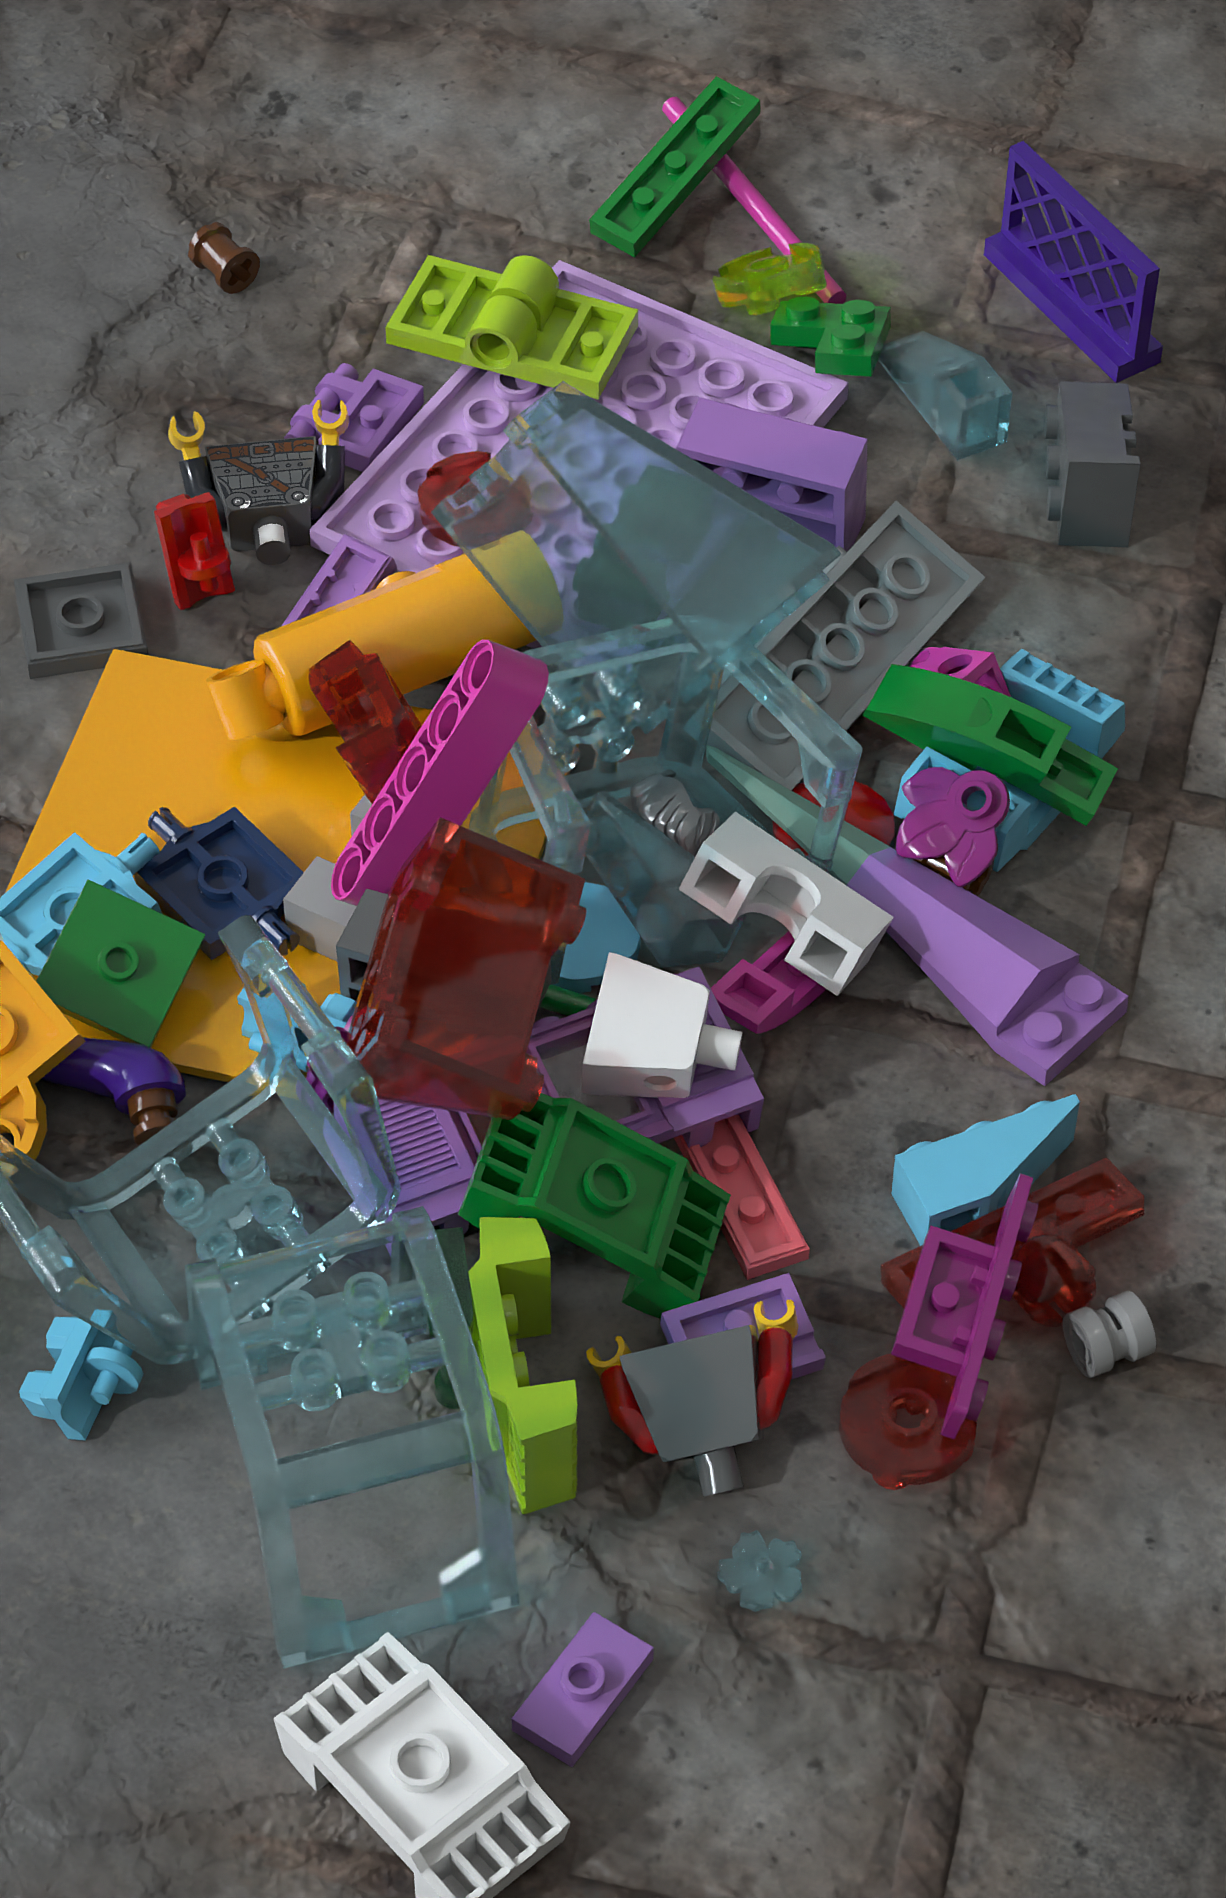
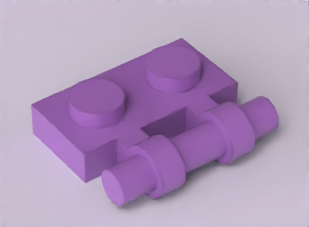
(375, 410)

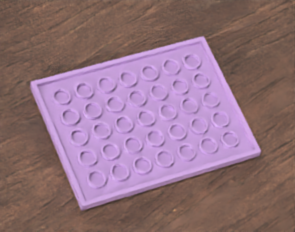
(653, 386)

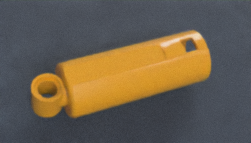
(414, 625)

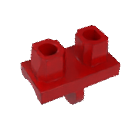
(193, 548)

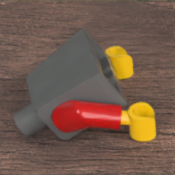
(702, 1394)

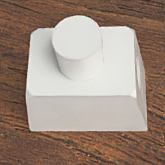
(651, 1034)

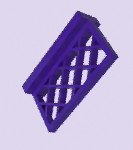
(1056, 277)

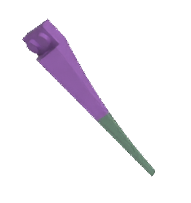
(1001, 974)

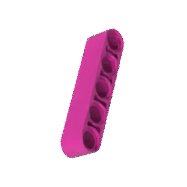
(444, 764)

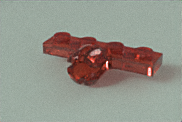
(1052, 1268)

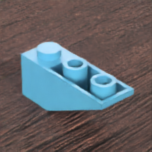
(976, 1170)

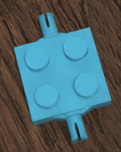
(43, 899)

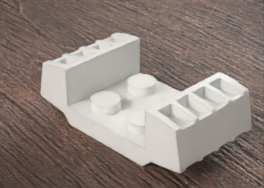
(422, 1773)

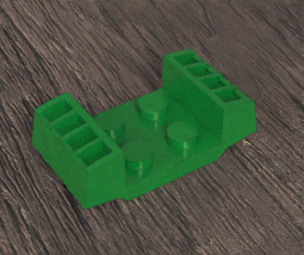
(604, 1194)

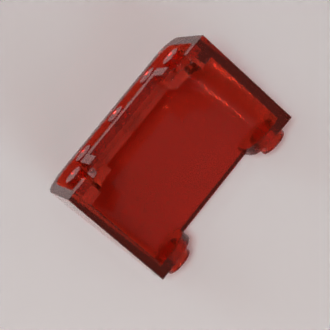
(462, 974)

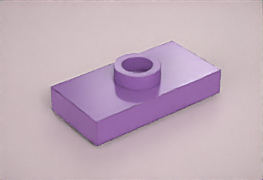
(347, 573)
(582, 1689)

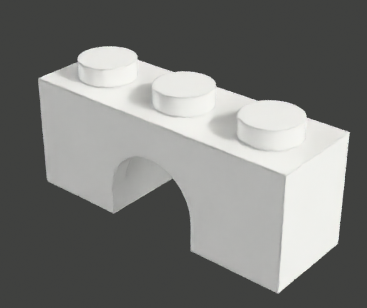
(752, 871)

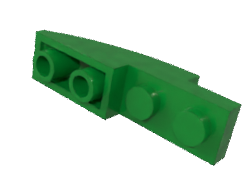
(994, 733)

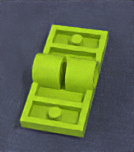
(513, 323)

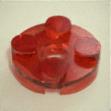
(896, 1453)

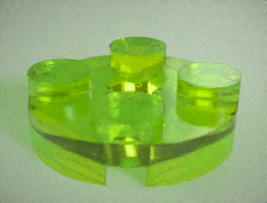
(763, 279)

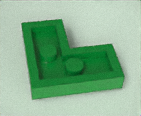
(845, 334)

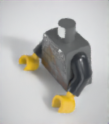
(267, 489)

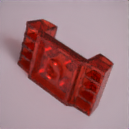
(366, 713)

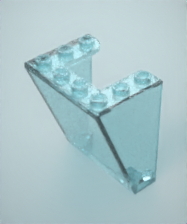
(614, 529)

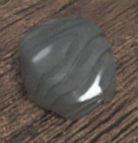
(668, 808)

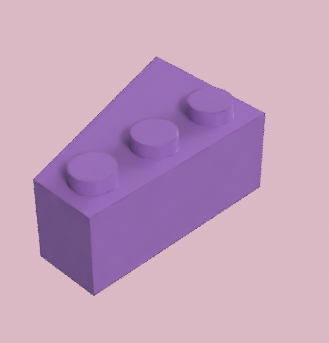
(788, 464)

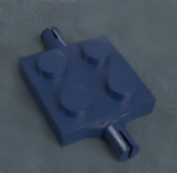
(217, 875)

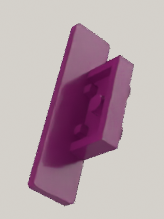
(955, 1300)

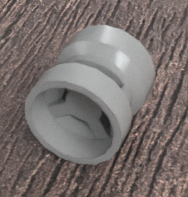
(1109, 1334)

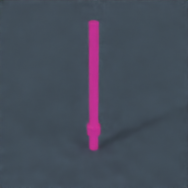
(757, 206)

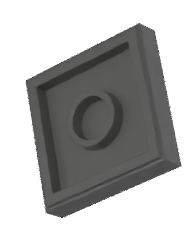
(79, 618)

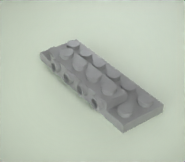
(838, 645)

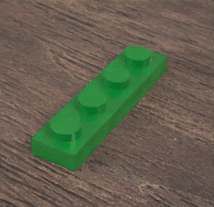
(675, 166)

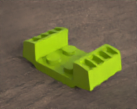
(510, 1303)

